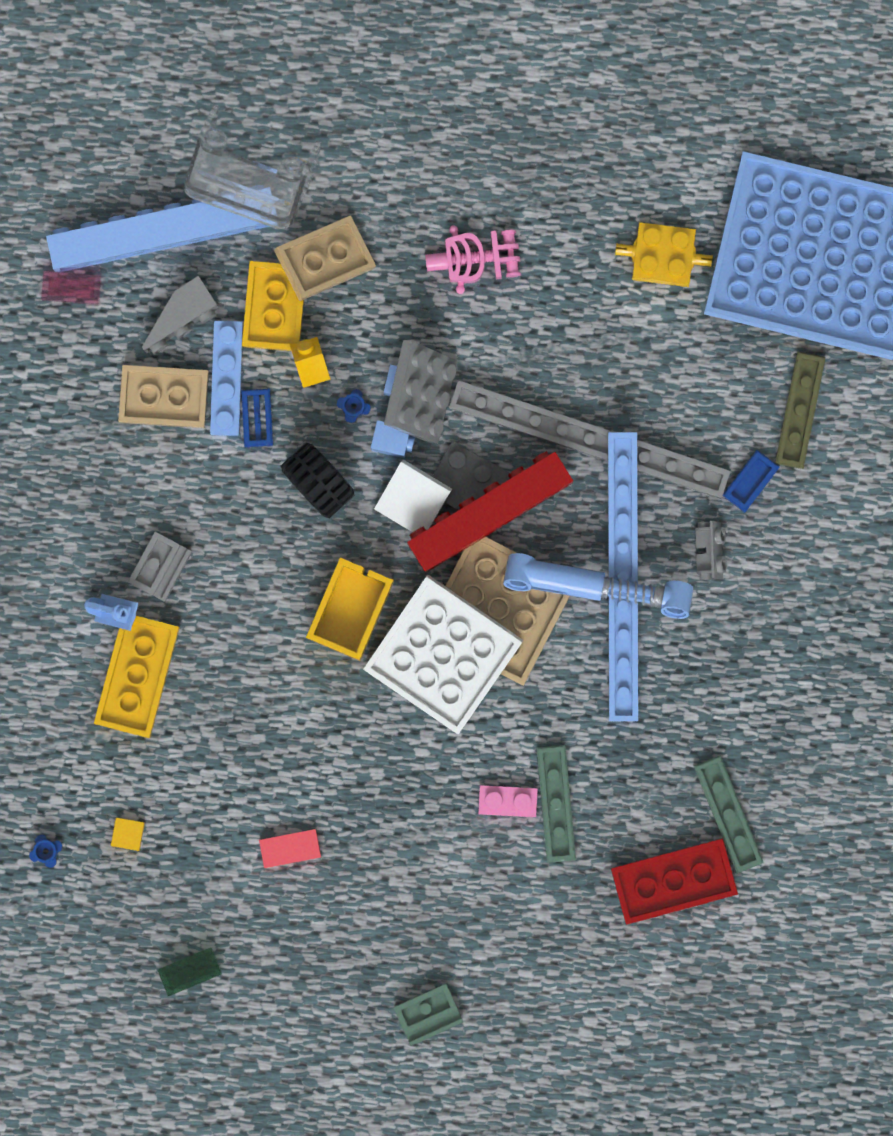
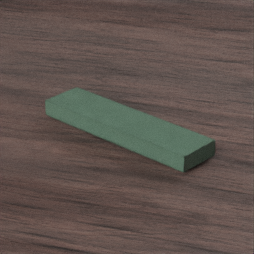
(556, 803)
(728, 814)

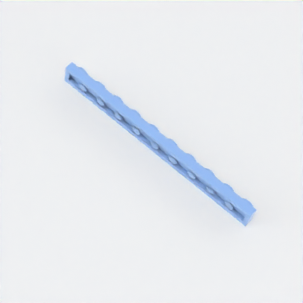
(623, 565)

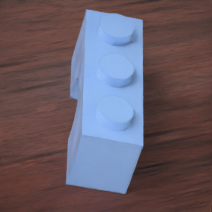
(387, 439)

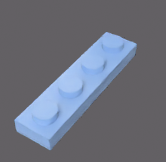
(226, 378)

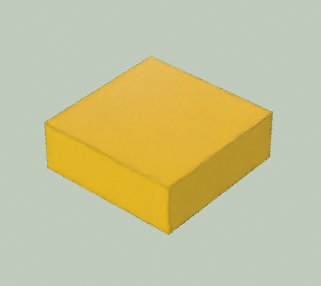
(127, 834)

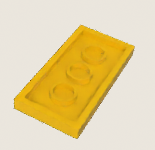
(137, 677)

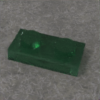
(189, 971)

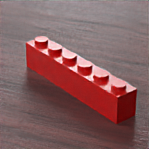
(489, 512)

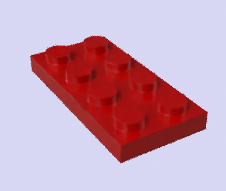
(674, 881)

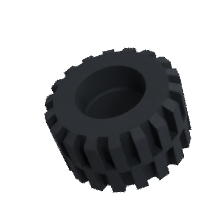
(317, 480)

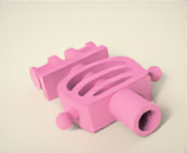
(446, 260)

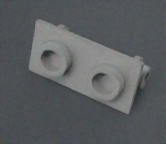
(712, 539)

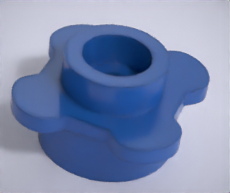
(350, 413)
(38, 854)

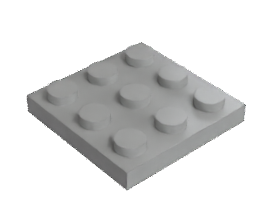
(420, 392)

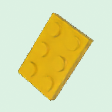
(271, 309)

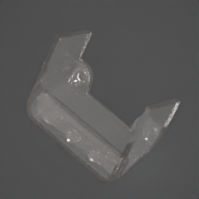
(245, 185)

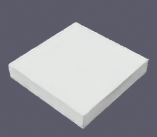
(412, 497)

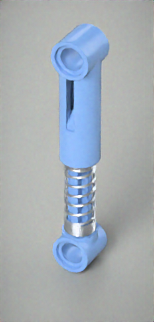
(526, 573)

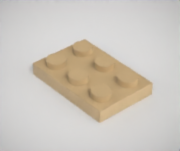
(325, 258)
(163, 396)

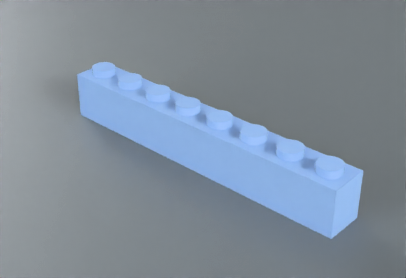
(143, 234)

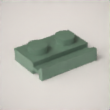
(428, 1014)

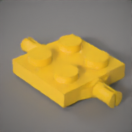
(663, 254)

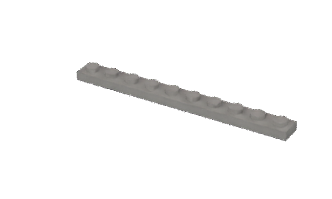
(585, 438)

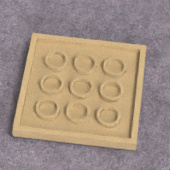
(527, 614)

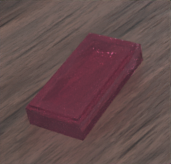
(71, 288)

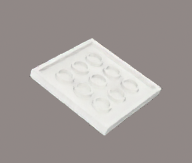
(443, 654)

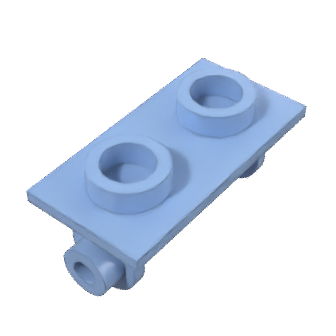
(112, 611)

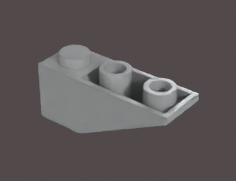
(185, 307)

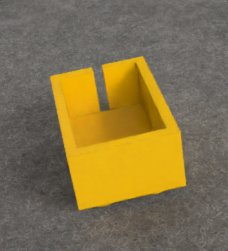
(350, 609)

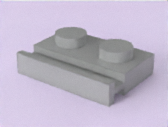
(160, 566)

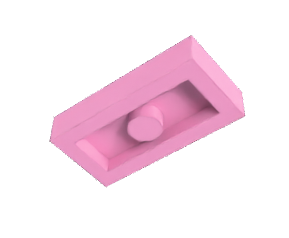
(508, 801)

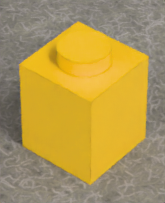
(310, 362)

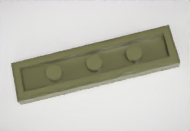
(800, 410)

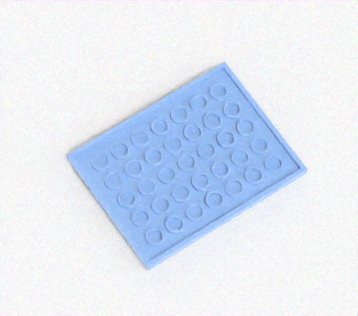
(807, 256)

